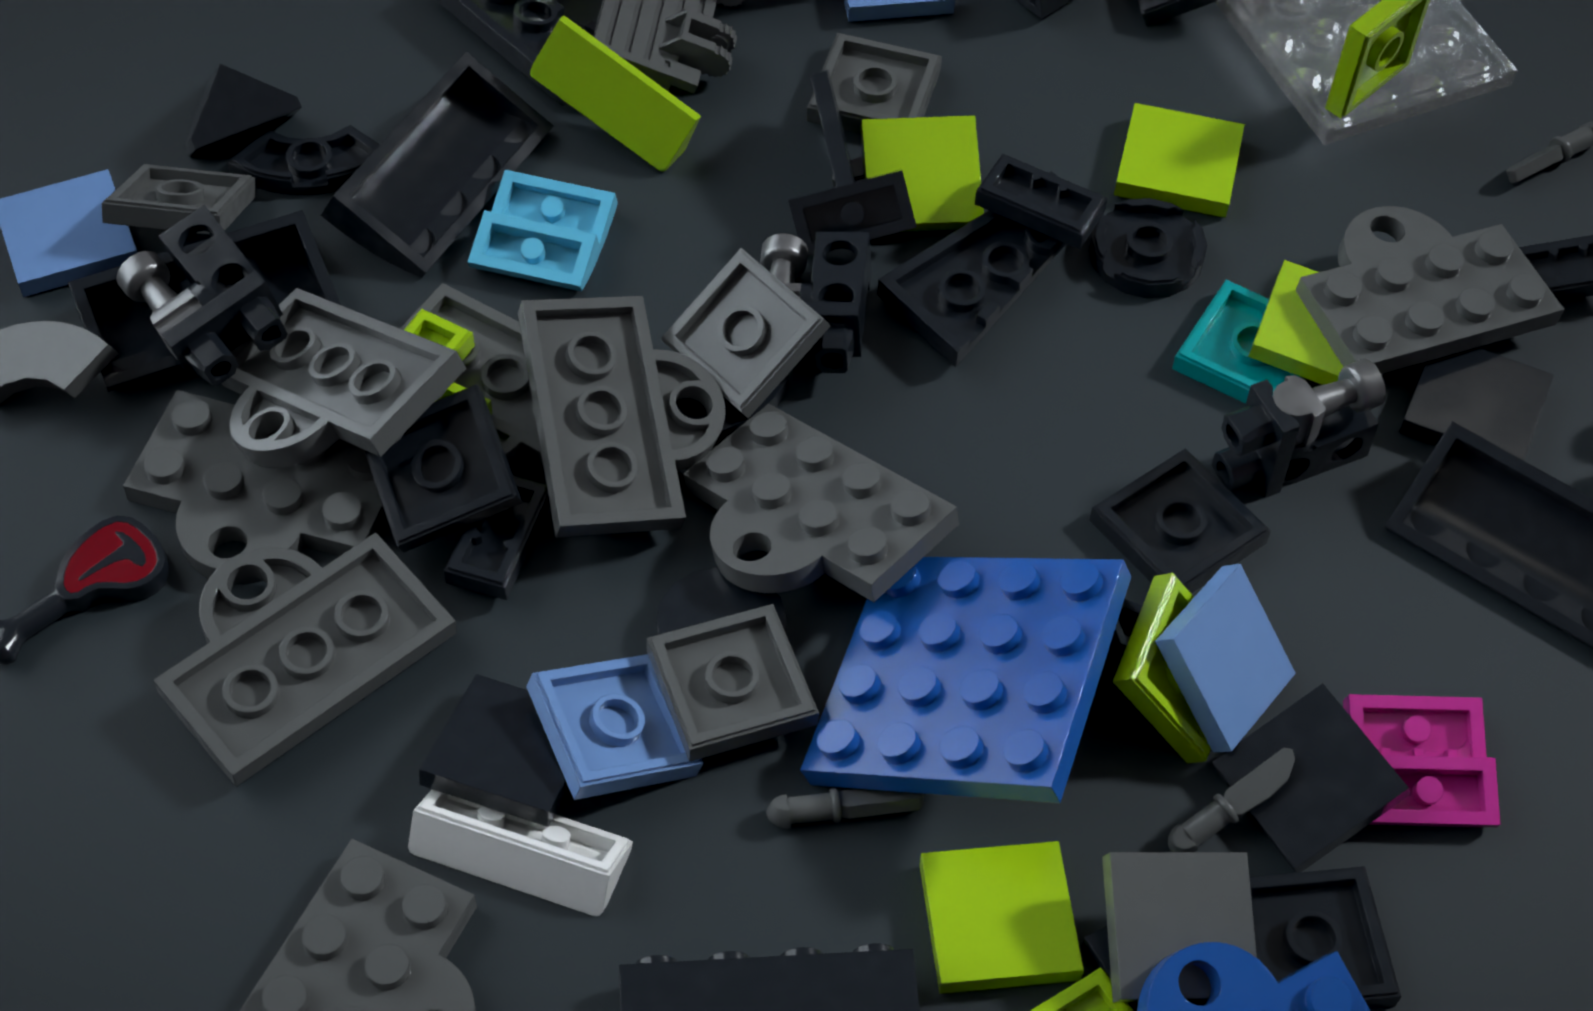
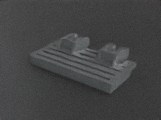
(669, 38)

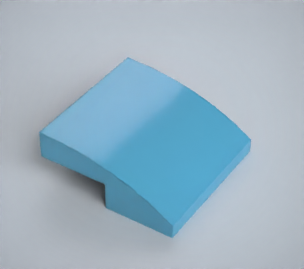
(543, 230)

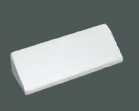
(556, 862)

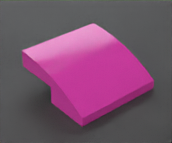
(1439, 755)

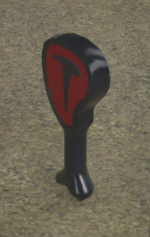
(106, 564)

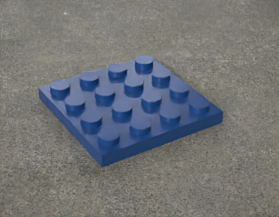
(971, 679)

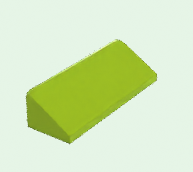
(614, 95)

